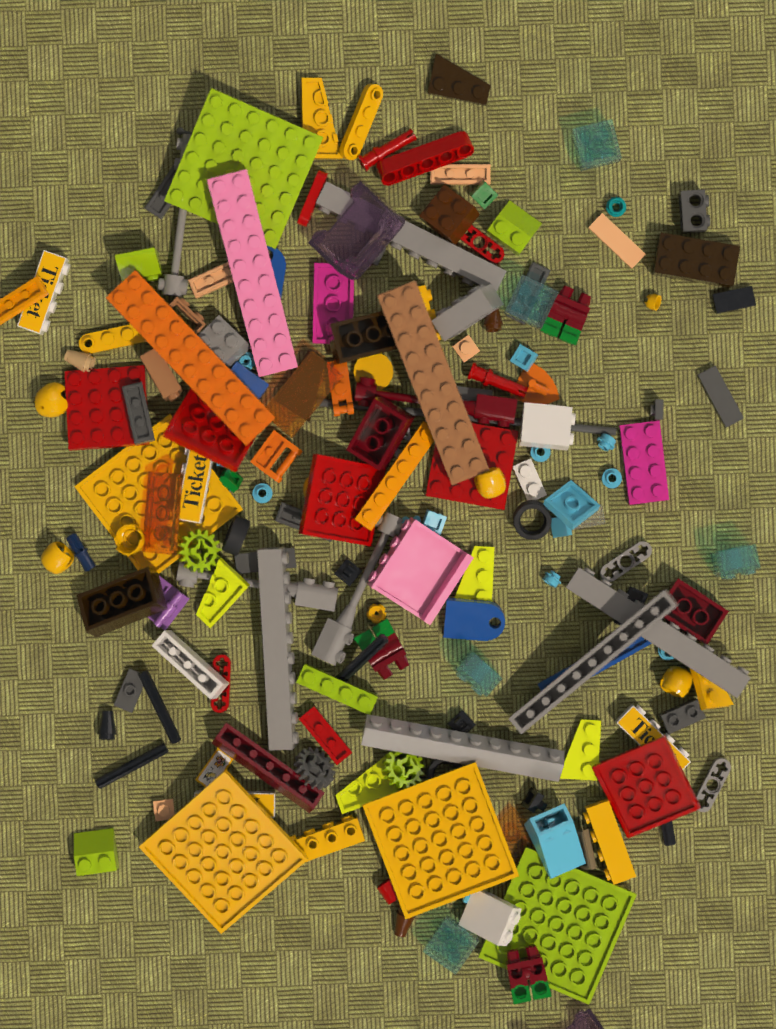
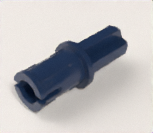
(80, 552)

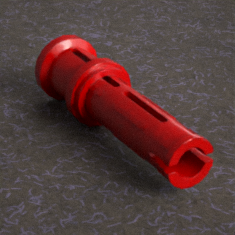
(377, 154)
(488, 377)

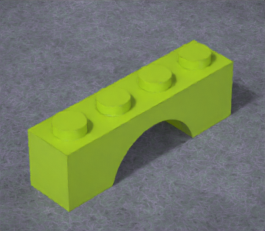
(337, 689)

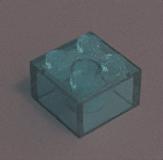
(596, 145)
(531, 302)
(735, 560)
(478, 673)
(451, 944)

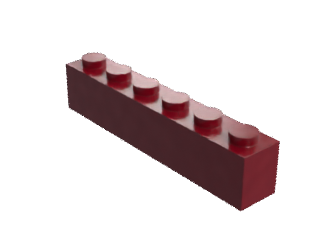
(267, 767)

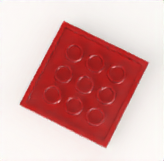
(98, 407)
(205, 433)
(499, 451)
(335, 497)
(646, 786)

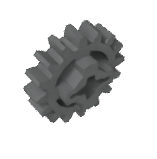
(314, 768)

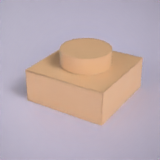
(466, 348)
(163, 809)

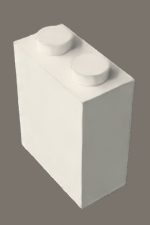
(547, 426)
(490, 917)

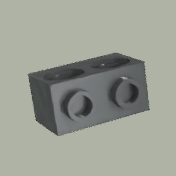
(687, 211)
(681, 715)

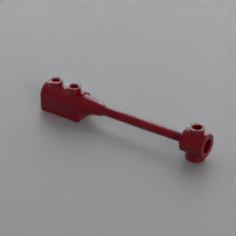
(485, 408)

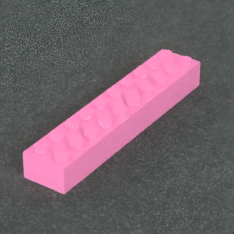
(252, 272)

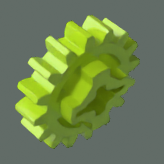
(198, 542)
(402, 768)

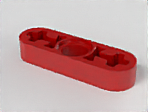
(312, 197)
(494, 247)
(225, 698)

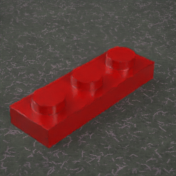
(325, 735)

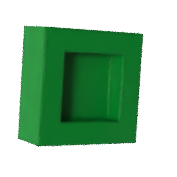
(483, 194)
(231, 480)

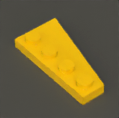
(317, 117)

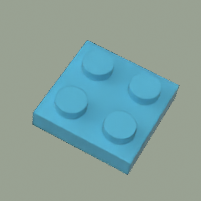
(571, 504)

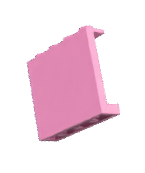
(419, 570)

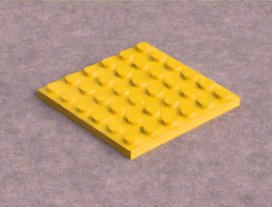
(119, 493)
(440, 840)
(223, 851)

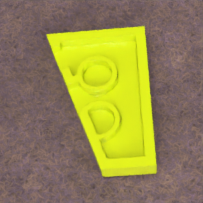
(478, 577)
(221, 593)
(583, 751)
(365, 788)

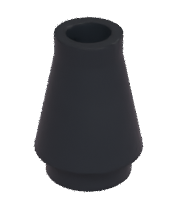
(107, 726)

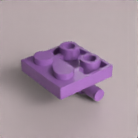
(175, 602)

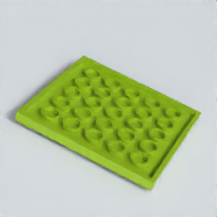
(238, 138)
(570, 922)

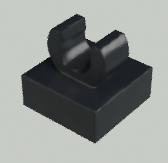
(348, 572)
(461, 722)
(534, 800)

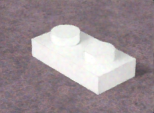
(529, 480)

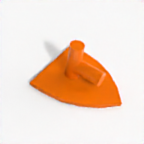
(540, 386)

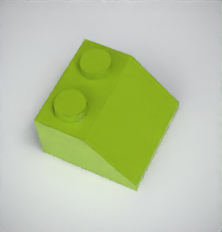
(513, 228)
(144, 261)
(95, 852)

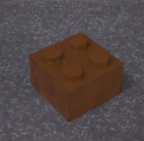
(449, 214)

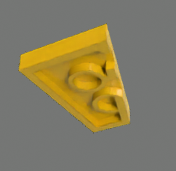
(709, 695)

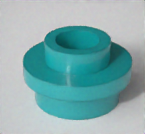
(616, 200)

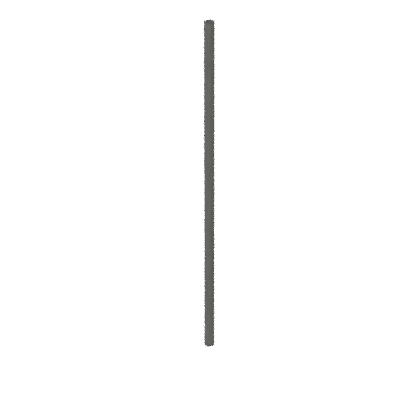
(517, 422)

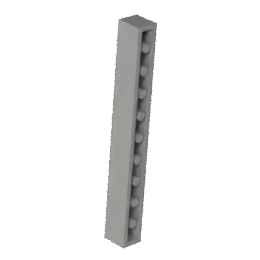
(423, 244)
(661, 634)
(277, 648)
(594, 661)
(462, 748)

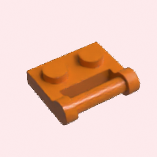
(271, 451)

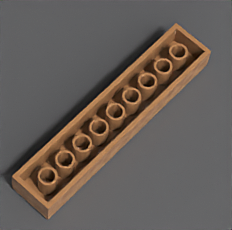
(433, 382)

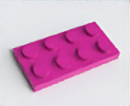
(331, 301)
(644, 462)

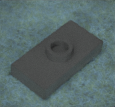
(129, 691)

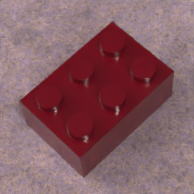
(380, 433)
(695, 612)

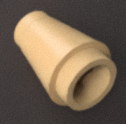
(80, 360)

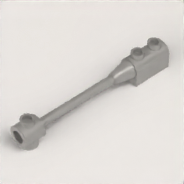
(172, 283)
(306, 591)
(338, 632)

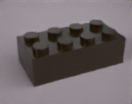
(695, 260)
(360, 337)
(121, 602)

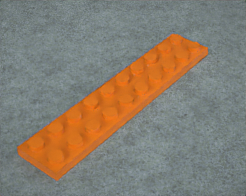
(190, 358)

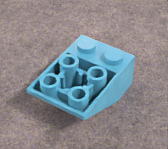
(556, 840)

